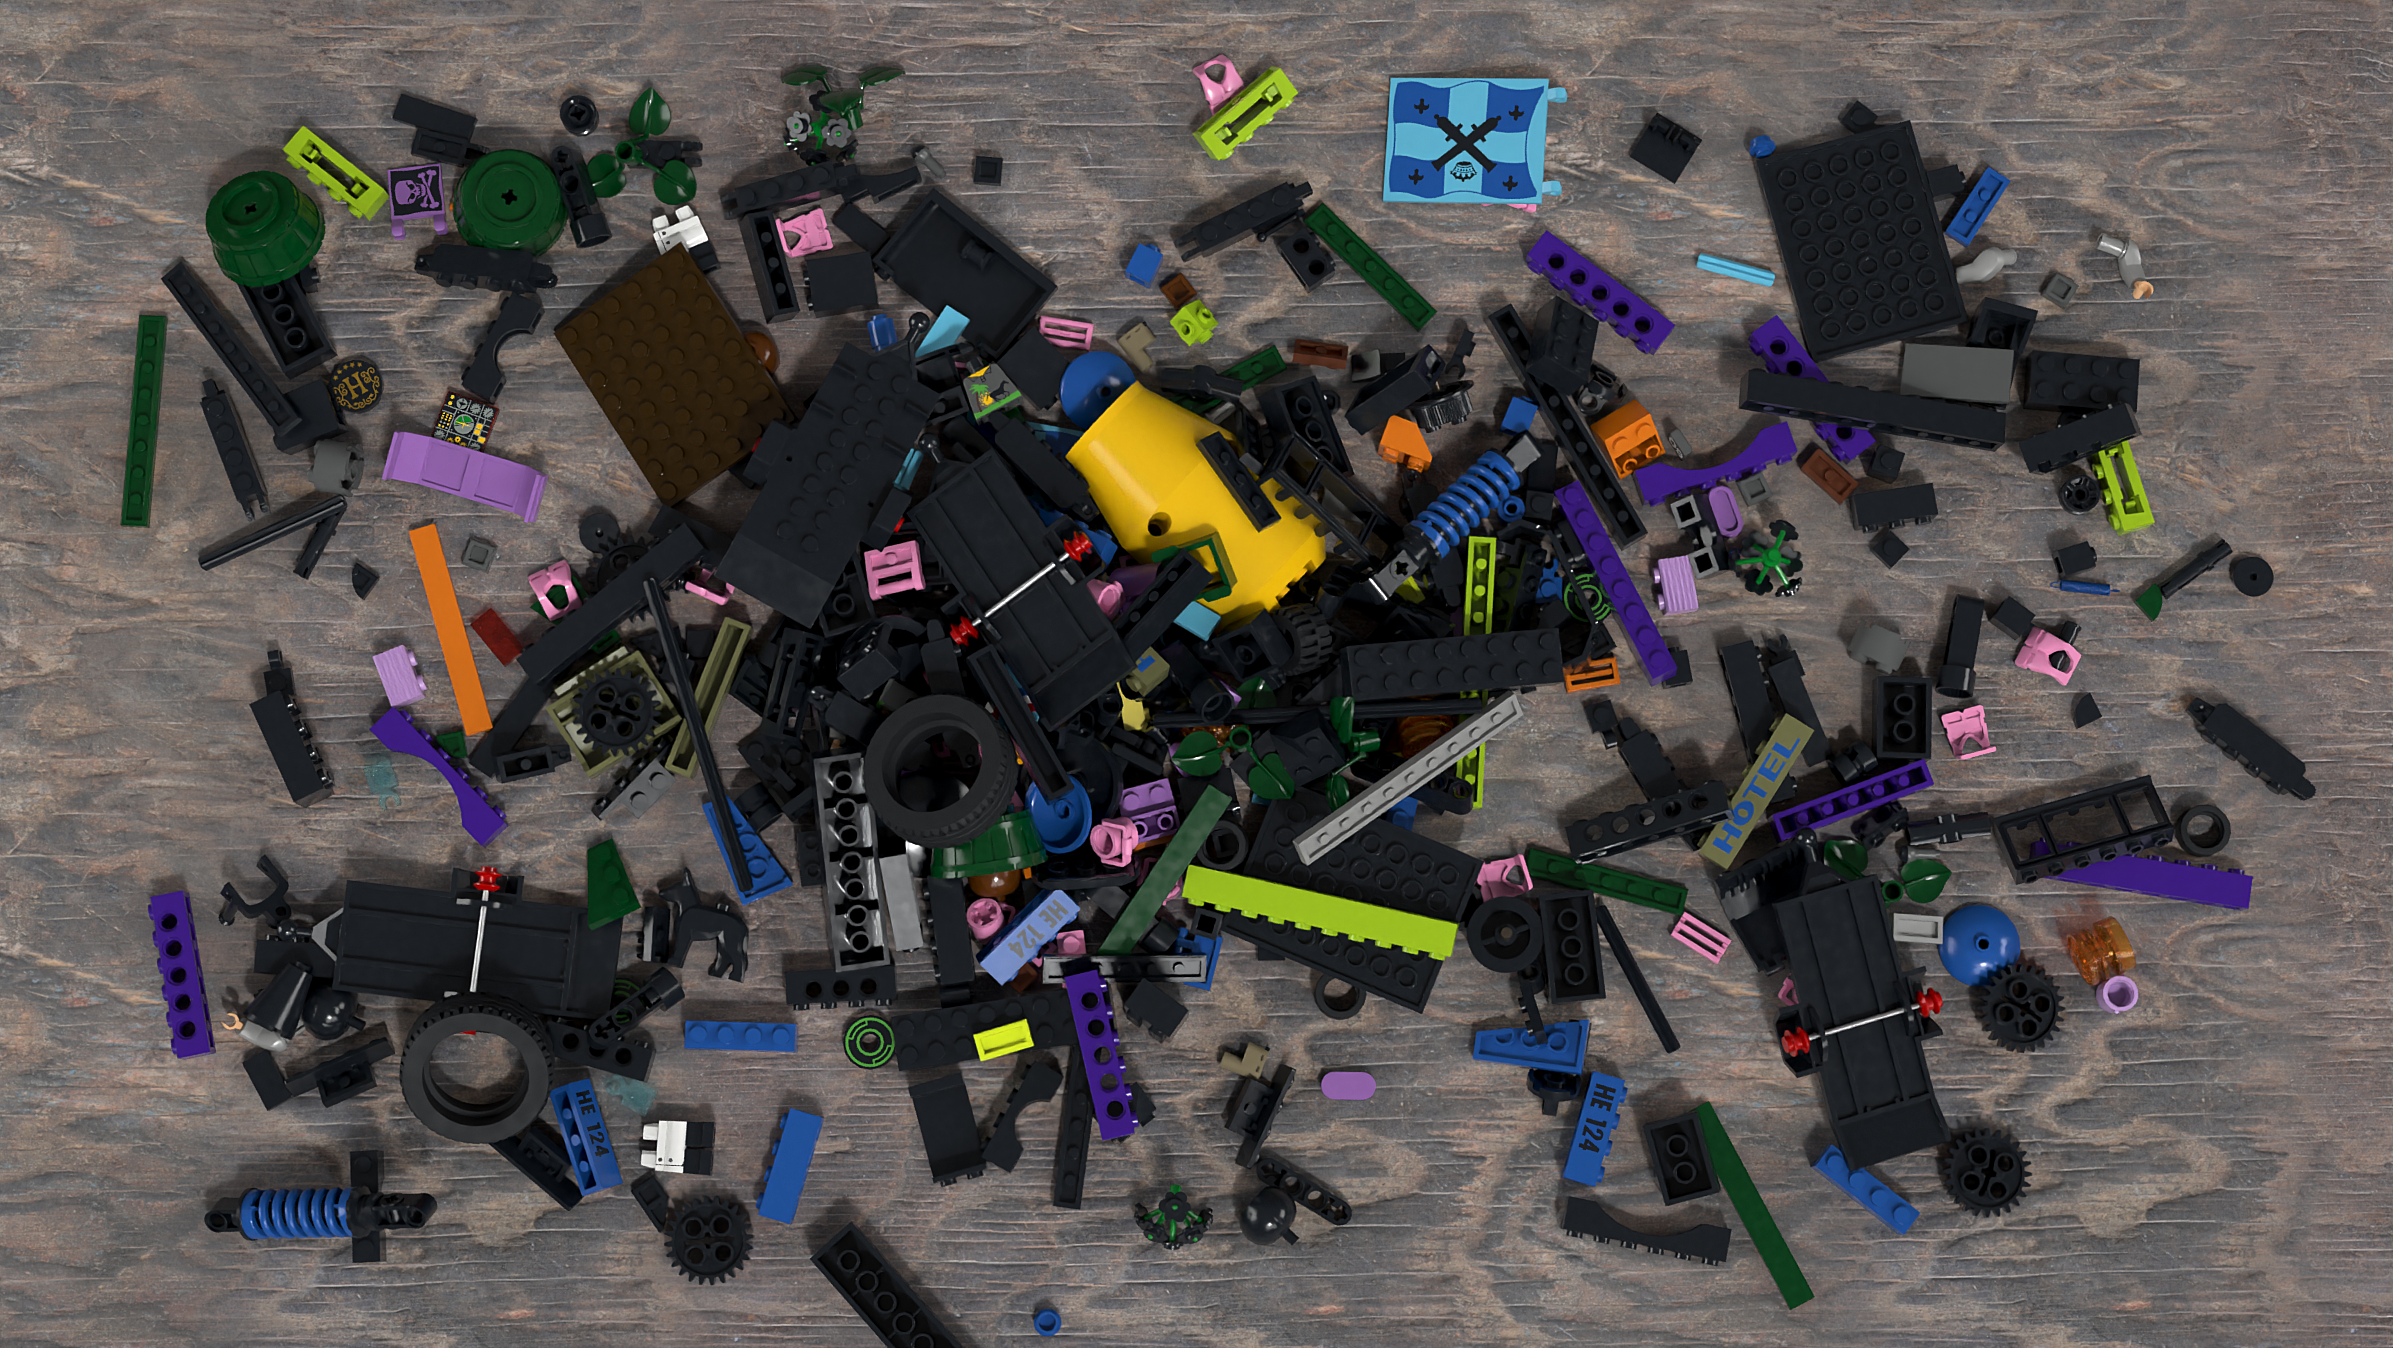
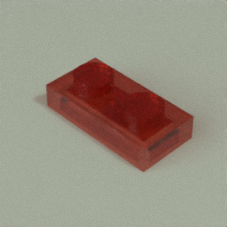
(497, 637)

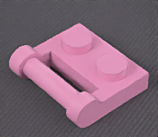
(890, 562)

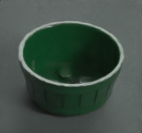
(525, 225)
(267, 242)
(1005, 847)

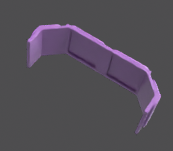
(466, 473)

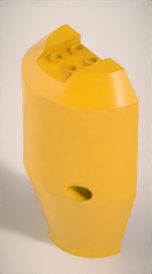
(1154, 477)

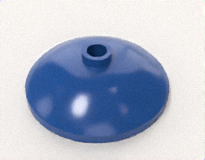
(1083, 383)
(1065, 822)
(1960, 946)

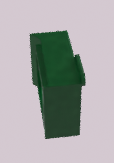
(1213, 590)

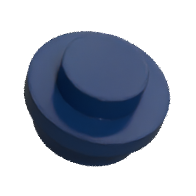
(1761, 147)
(1047, 1322)

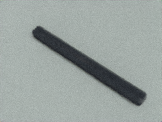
(273, 532)
(1636, 980)

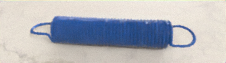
(2084, 587)

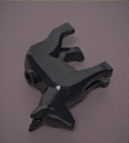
(707, 923)

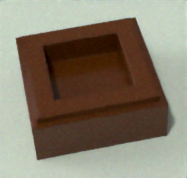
(1178, 291)

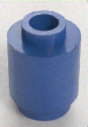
(881, 332)
(1504, 516)

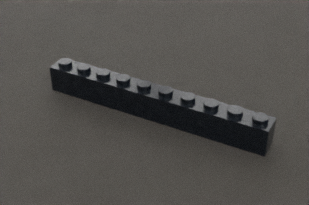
(1872, 410)
(1568, 432)

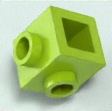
(1194, 323)

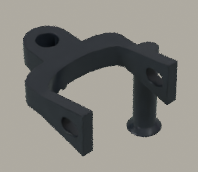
(273, 907)

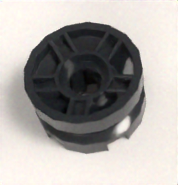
(590, 118)
(2087, 487)

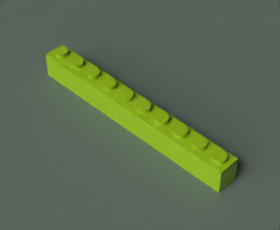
(1476, 621)
(1320, 910)

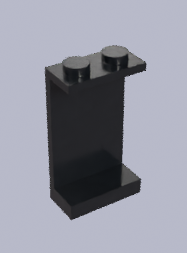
(948, 1129)

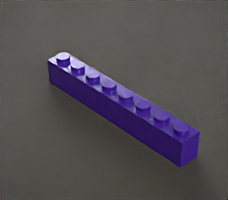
(1615, 584)
(2160, 878)

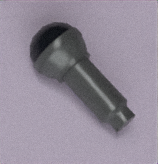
(922, 155)
(1909, 853)

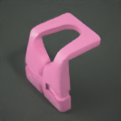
(1219, 93)
(812, 231)
(555, 575)
(701, 588)
(2037, 651)
(1964, 725)
(1494, 882)

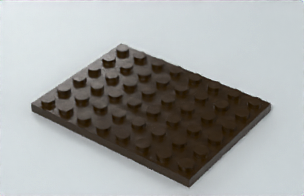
(674, 375)

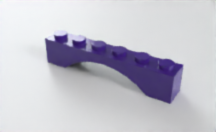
(1663, 481)
(477, 815)

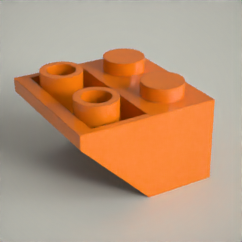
(1628, 438)
(1404, 444)

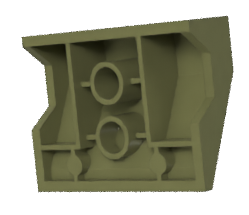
(595, 762)

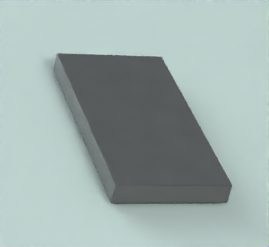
(1957, 373)

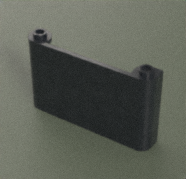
(928, 267)

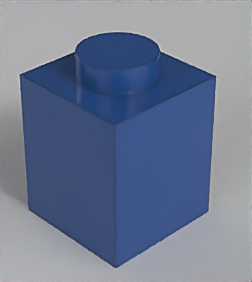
(1144, 265)
(1518, 416)

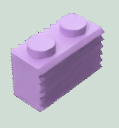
(1675, 585)
(400, 677)

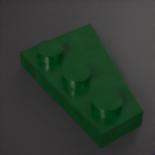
(560, 600)
(609, 886)

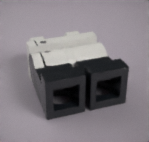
(691, 233)
(672, 1147)

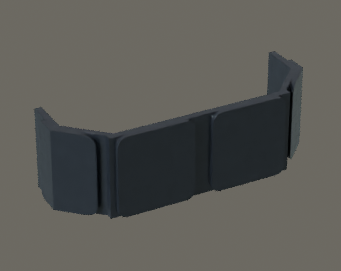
(1523, 527)

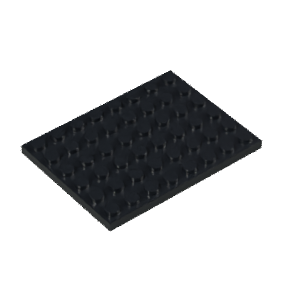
(1861, 241)
(1374, 866)

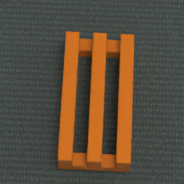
(1586, 686)

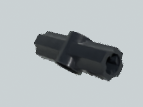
(1948, 828)

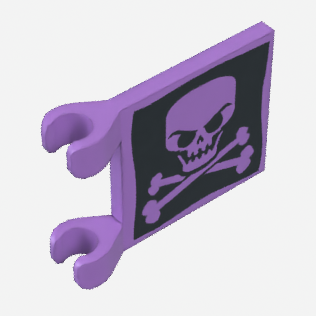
(416, 195)

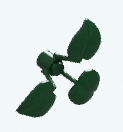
(845, 100)
(647, 116)
(1358, 742)
(1200, 755)
(1922, 877)

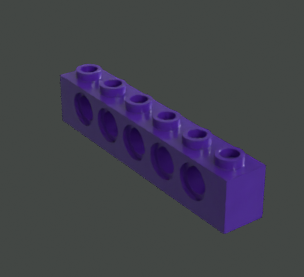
(1594, 279)
(1793, 354)
(1851, 800)
(1077, 987)
(202, 1040)

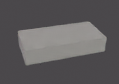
(1916, 928)

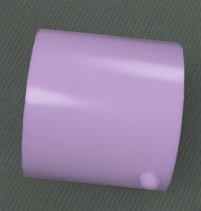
(2117, 994)

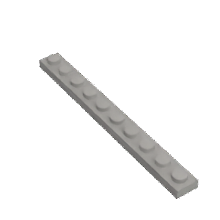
(1407, 778)

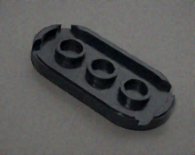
(1082, 871)

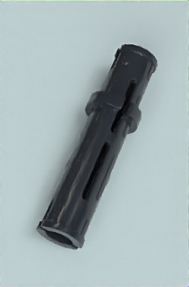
(317, 544)
(2204, 562)

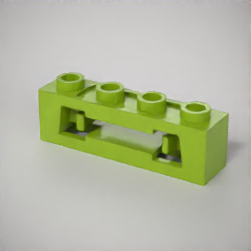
(1219, 140)
(302, 147)
(2135, 513)

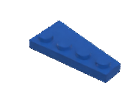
(763, 868)
(1514, 1047)

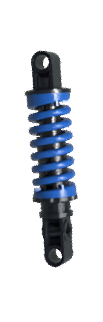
(1452, 514)
(318, 1213)

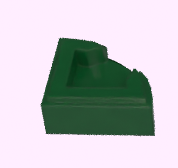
(2150, 602)
(453, 743)

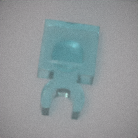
(381, 780)
(636, 1096)

